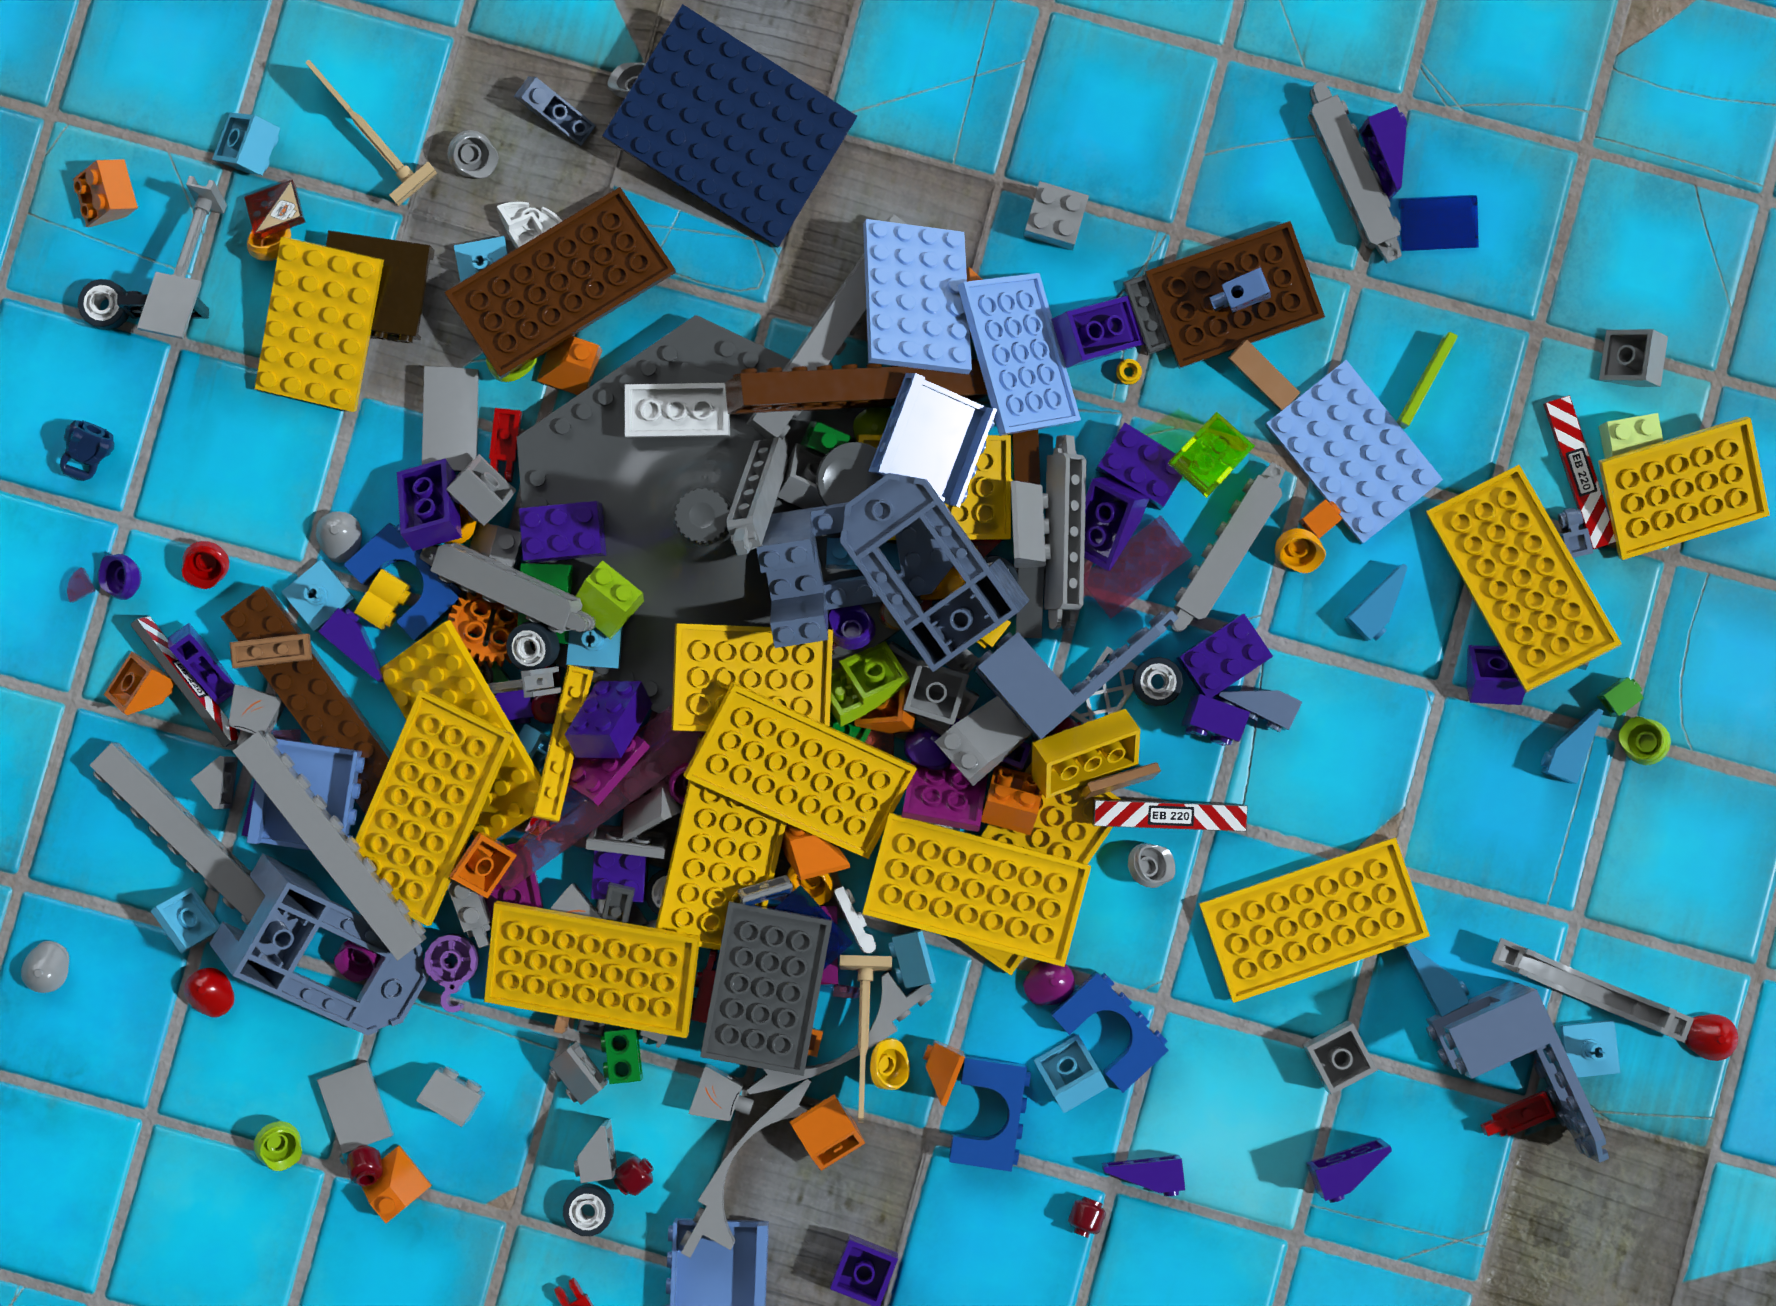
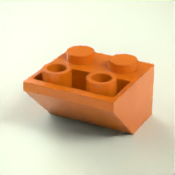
(105, 192)
(1012, 800)
(827, 1132)

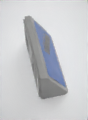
(765, 890)

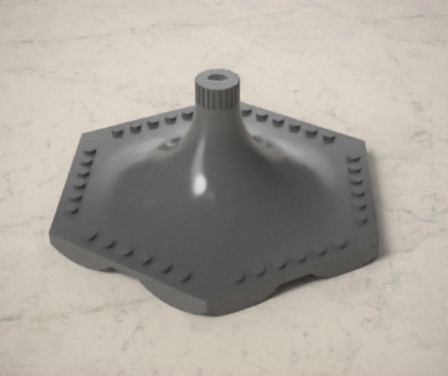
(668, 503)

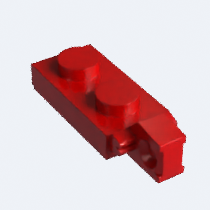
(1520, 1115)

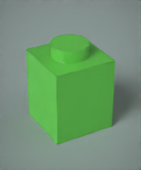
(1621, 696)

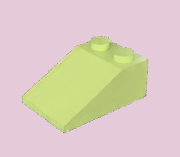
(1630, 434)

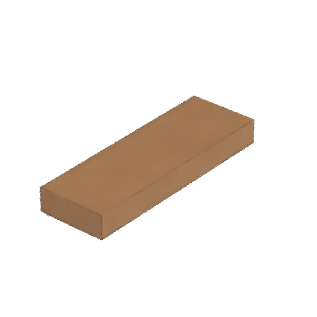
(1263, 375)
(270, 651)
(1120, 780)

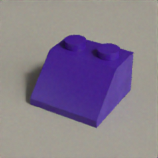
(1491, 677)

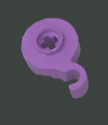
(451, 977)

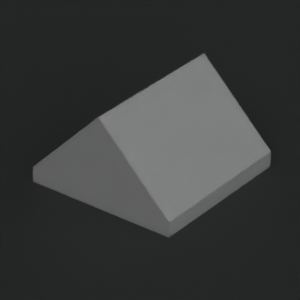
(218, 782)

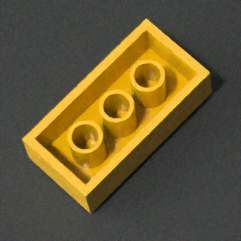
(1085, 753)

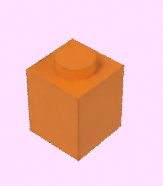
(1321, 518)

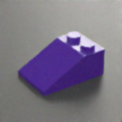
(1385, 142)
(1097, 331)
(1110, 519)
(1346, 1169)

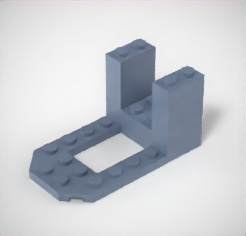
(796, 580)
(964, 615)
(1033, 689)
(283, 930)
(1505, 1027)

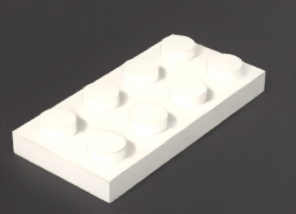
(676, 410)

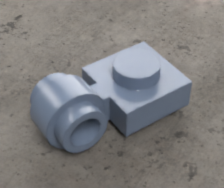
(1576, 540)

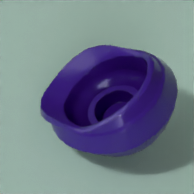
(119, 576)
(851, 627)
(923, 750)

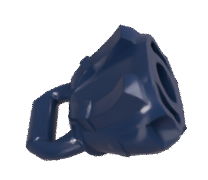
(86, 445)

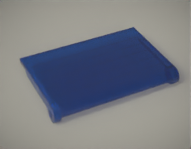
(1439, 222)

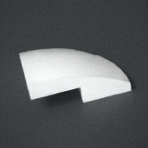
(525, 222)

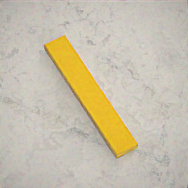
(559, 752)

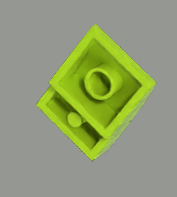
(865, 682)

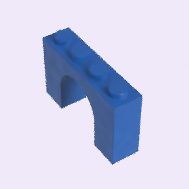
(437, 595)
(1143, 1047)
(997, 1149)

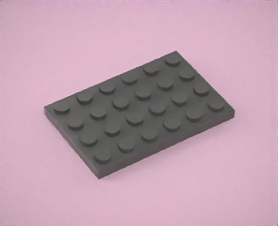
(766, 988)

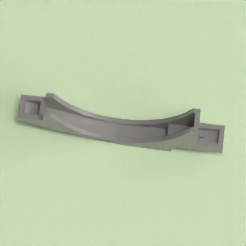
(1592, 990)
(893, 1006)
(712, 1220)

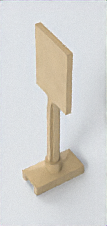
(410, 181)
(865, 967)

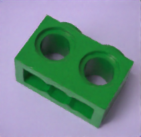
(630, 1055)

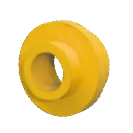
(1129, 363)

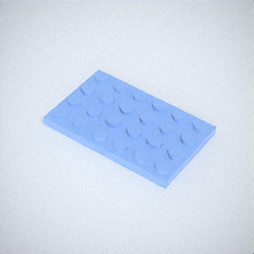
(915, 297)
(1019, 353)
(1354, 451)

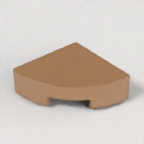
(561, 1024)

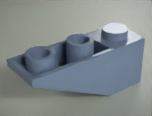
(554, 110)
(1272, 706)

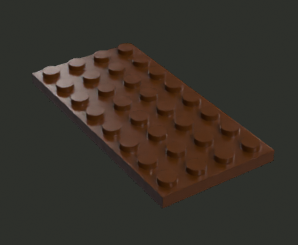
(560, 282)

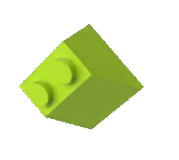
(609, 599)

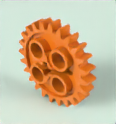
(467, 622)

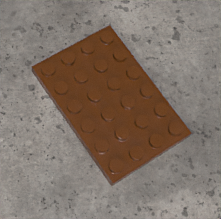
(1186, 284)

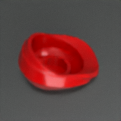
(204, 564)
(209, 992)
(1712, 1037)

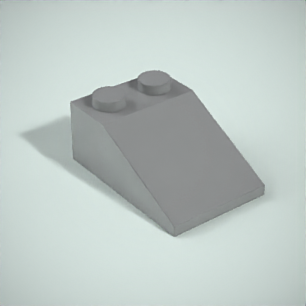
(983, 739)

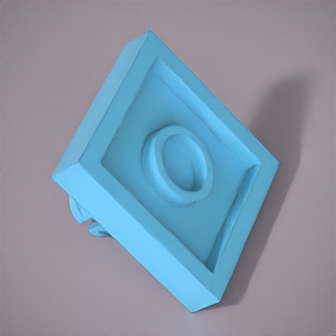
(477, 255)
(318, 595)
(594, 649)
(186, 920)
(1591, 1048)

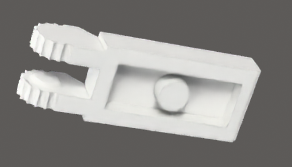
(854, 920)

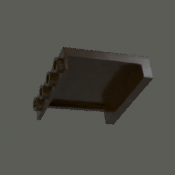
(401, 282)

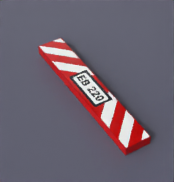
(1580, 470)

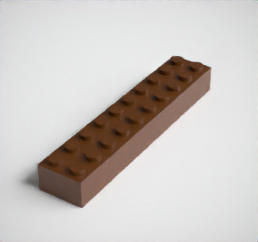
(837, 388)
(311, 690)

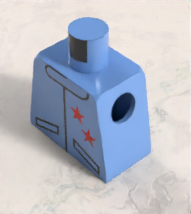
(1251, 284)

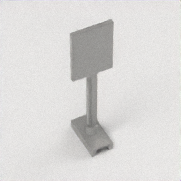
(174, 296)
(533, 683)

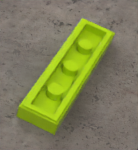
(1426, 379)

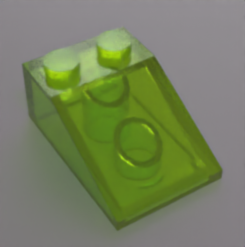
(1211, 454)

